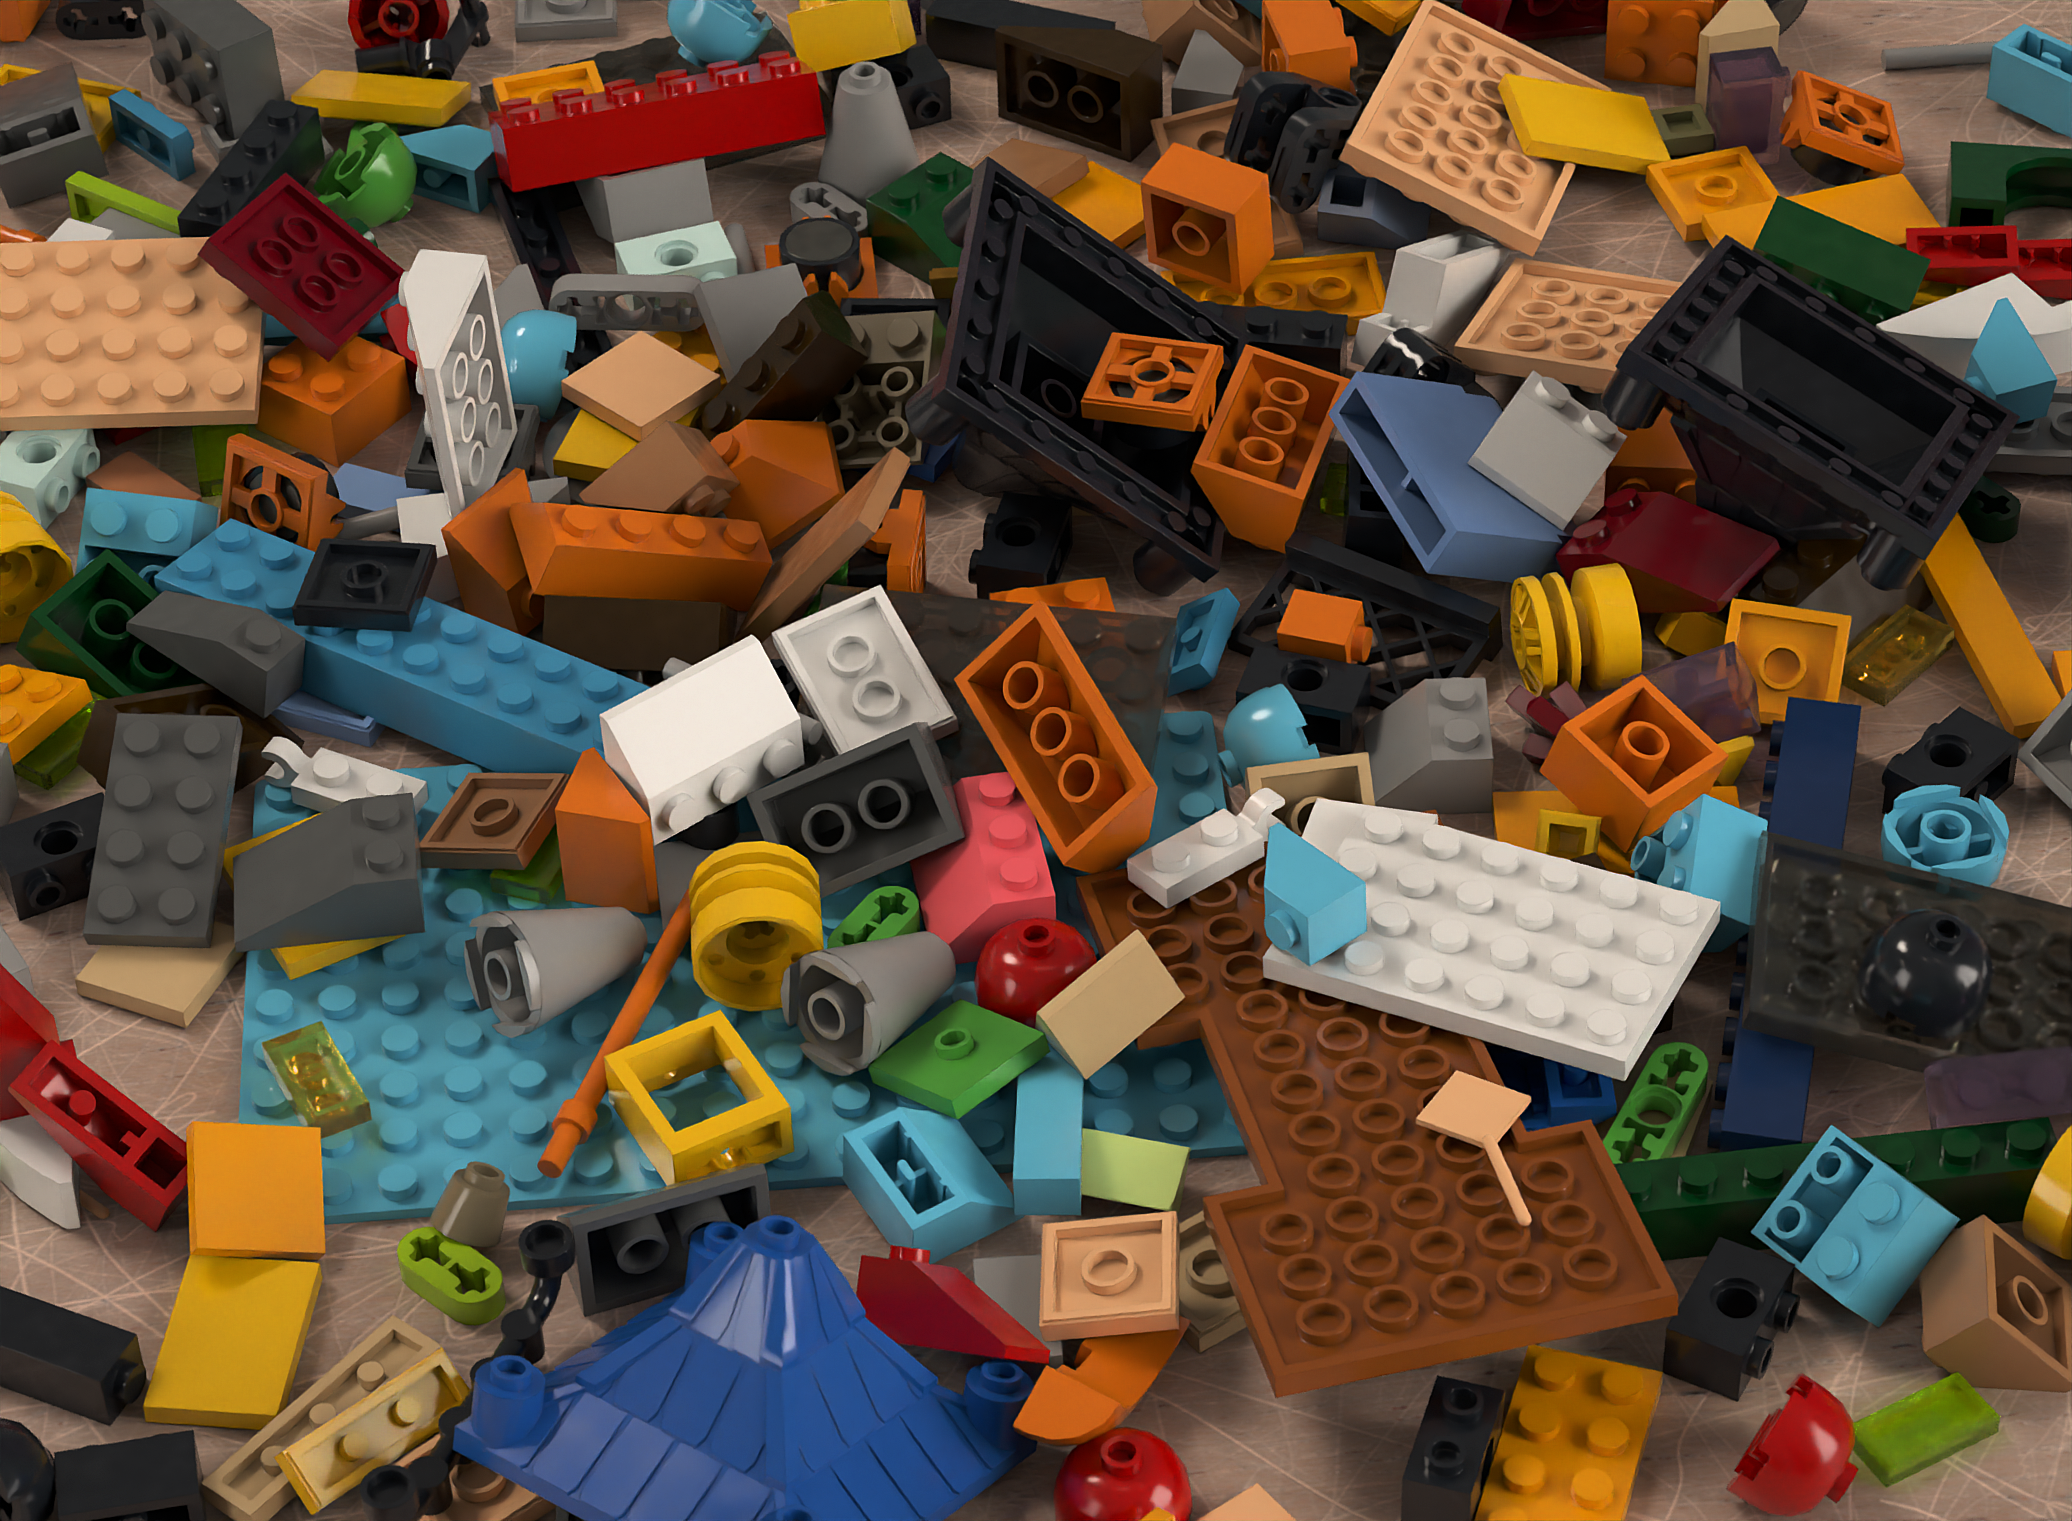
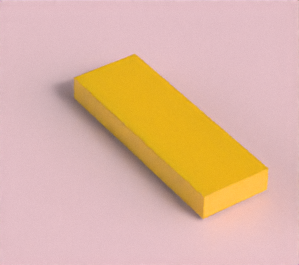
(372, 1431)

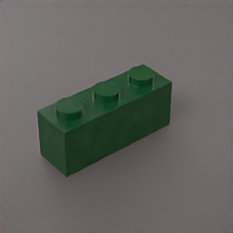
(1842, 261)

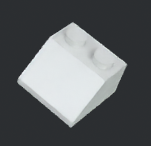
(1548, 449)

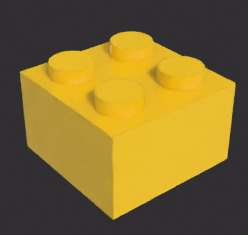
(849, 31)

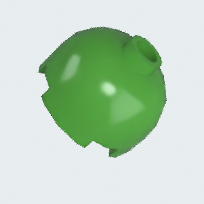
(371, 180)

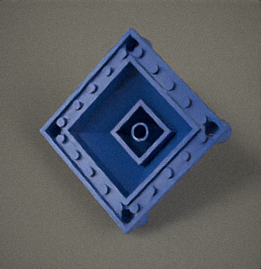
(748, 1404)

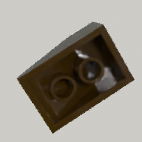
(1081, 85)
(186, 700)

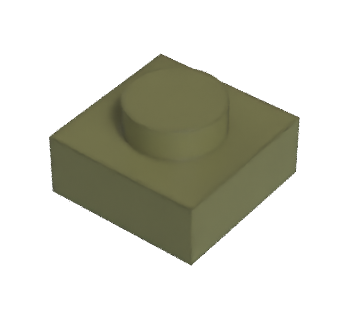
(1684, 129)

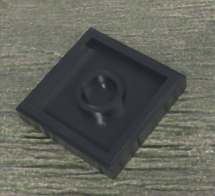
(365, 585)

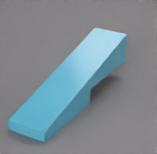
(1048, 1138)

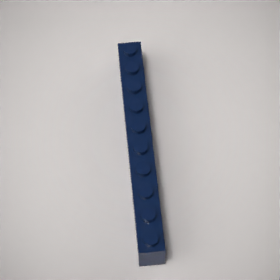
(1811, 797)

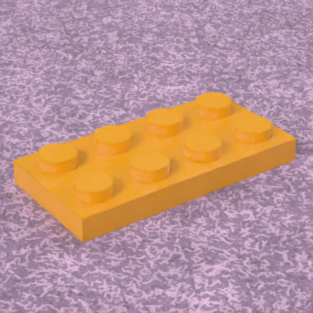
(1571, 1439)

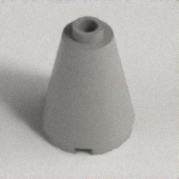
(866, 134)
(548, 960)
(864, 996)

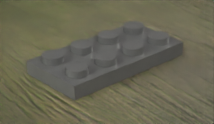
(163, 831)

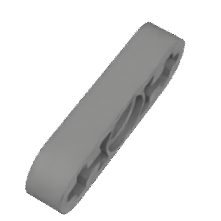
(613, 317)

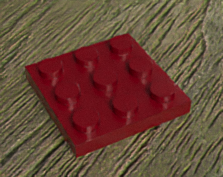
(304, 266)

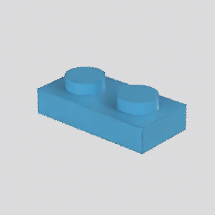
(152, 134)
(1201, 639)

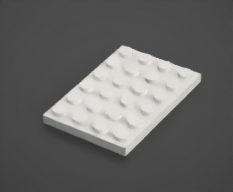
(1508, 944)

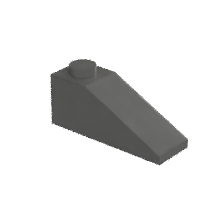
(226, 646)

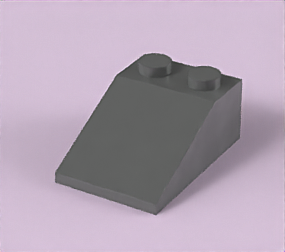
(333, 878)

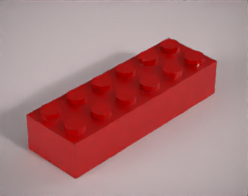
(655, 121)

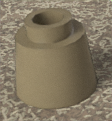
(473, 1206)

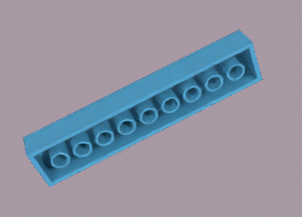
(444, 682)

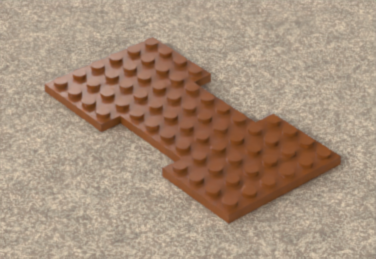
(1369, 1231)

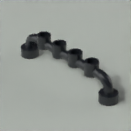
(425, 1487)

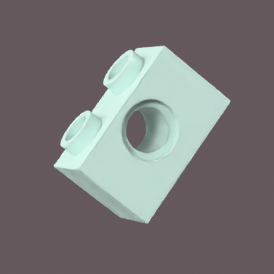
(689, 251)
(47, 468)

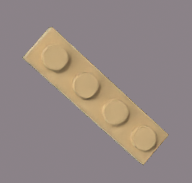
(251, 1481)

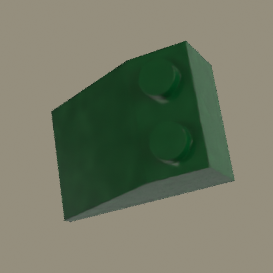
(908, 217)
(85, 633)

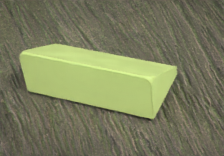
(1133, 1170)

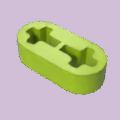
(443, 1283)

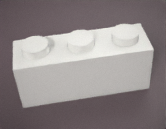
(704, 738)

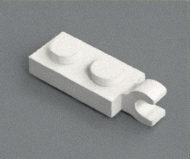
(334, 777)
(1206, 851)

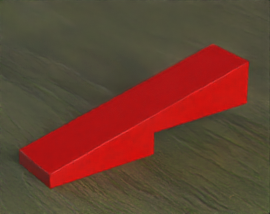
(1988, 252)

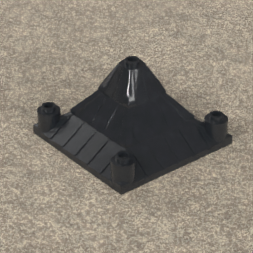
(1019, 353)
(1807, 414)

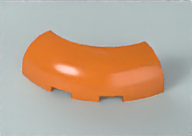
(1103, 1390)

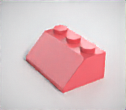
(990, 874)

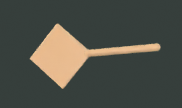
(1481, 1116)

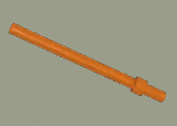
(578, 1115)

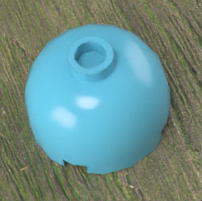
(716, 29)
(536, 357)
(1263, 732)
(1946, 834)

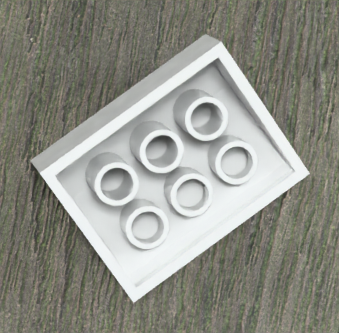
(459, 370)

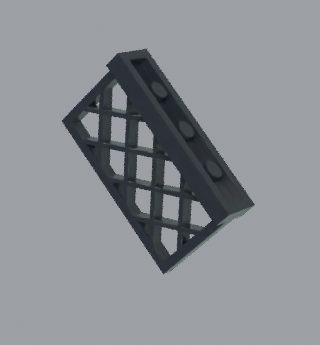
(1389, 599)

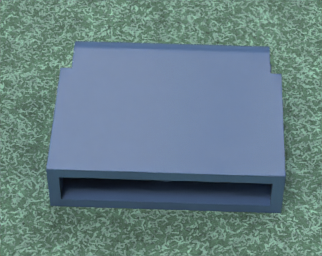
(1416, 452)

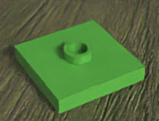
(959, 1058)

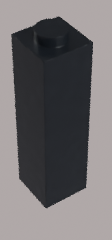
(966, 28)
(68, 1358)

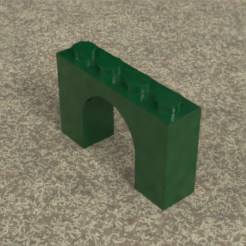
(1999, 178)

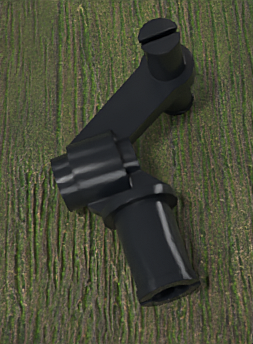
(434, 56)

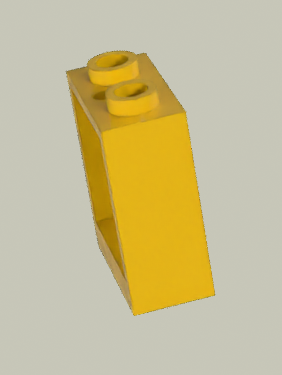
(751, 1131)

